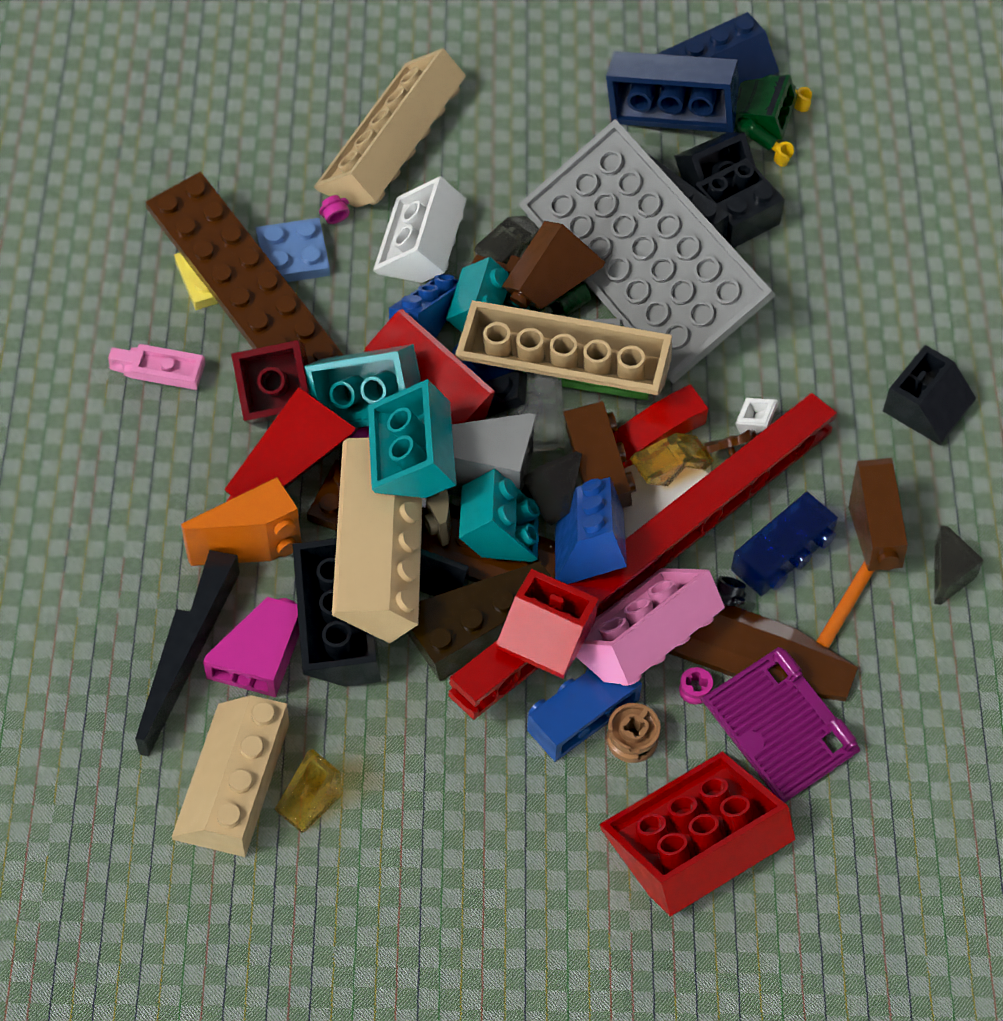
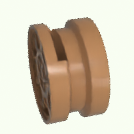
(632, 731)

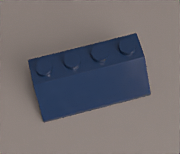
(734, 39)
(673, 91)

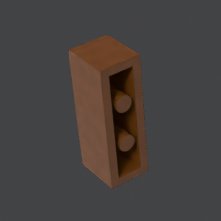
(591, 433)

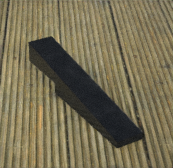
(184, 644)

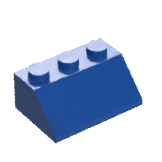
(592, 534)

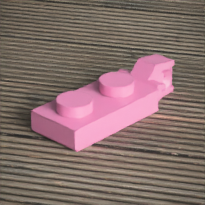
(159, 365)

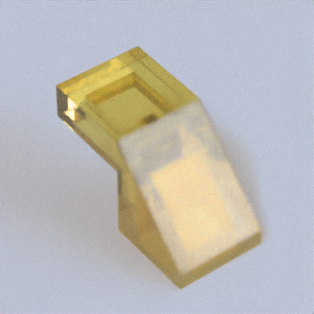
(669, 457)

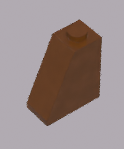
(550, 267)
(878, 514)

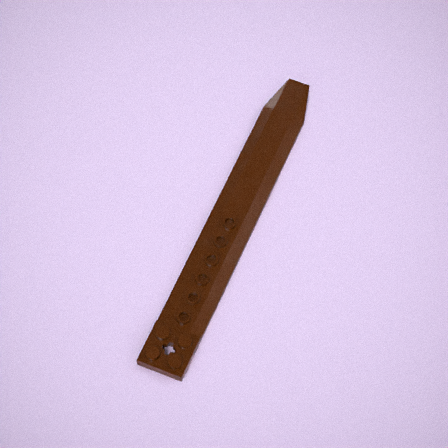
(725, 645)

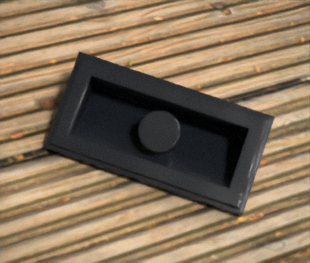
(441, 574)

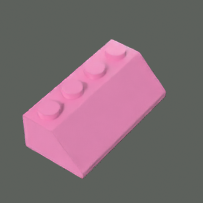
(649, 623)

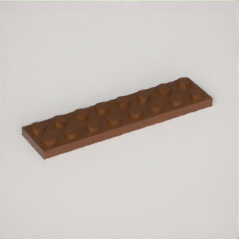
(236, 269)

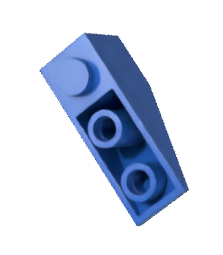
(429, 303)

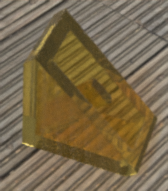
(310, 792)

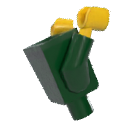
(765, 110)

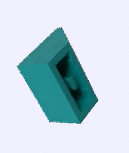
(481, 283)
(499, 519)

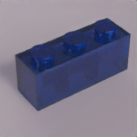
(784, 544)

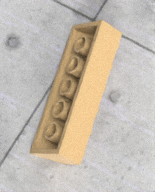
(392, 129)
(565, 347)
(375, 551)

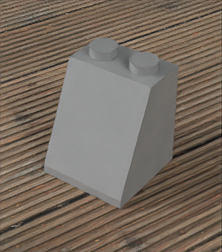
(491, 444)

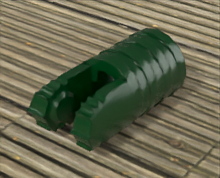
(569, 301)

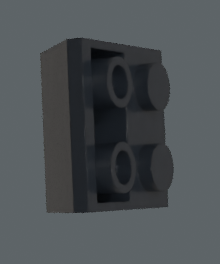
(747, 198)
(930, 395)

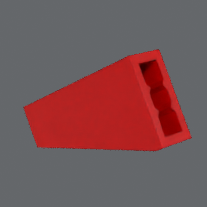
(292, 444)

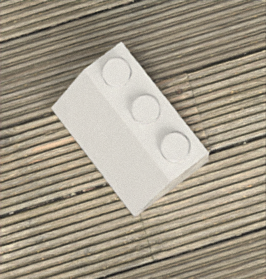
(421, 232)

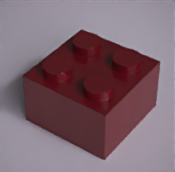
(269, 378)

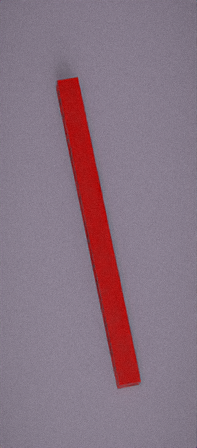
(664, 538)

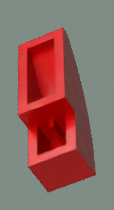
(673, 414)

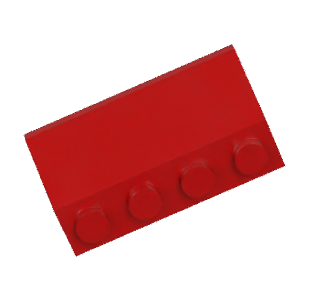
(465, 390)

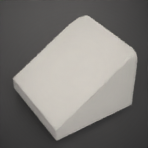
(756, 414)

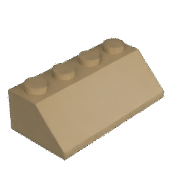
(233, 775)

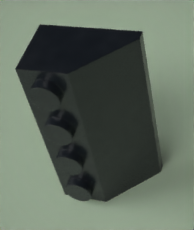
(329, 645)

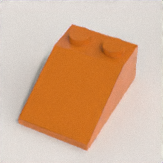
(252, 526)

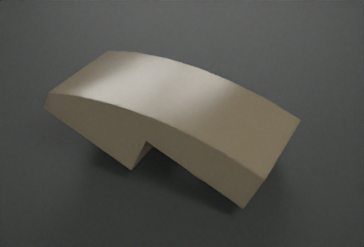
(438, 517)

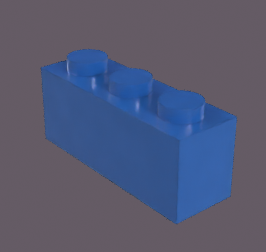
(577, 712)

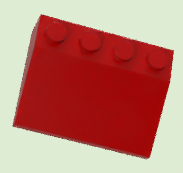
(699, 832)

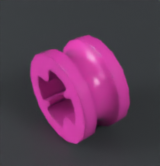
(686, 689)

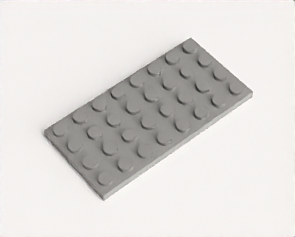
(661, 255)

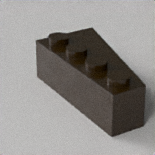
(466, 620)

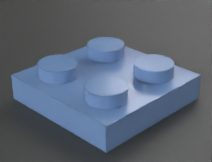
(295, 249)

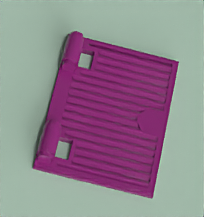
(780, 725)

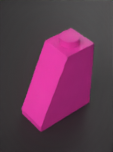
(257, 649)

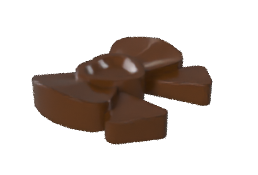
(729, 442)

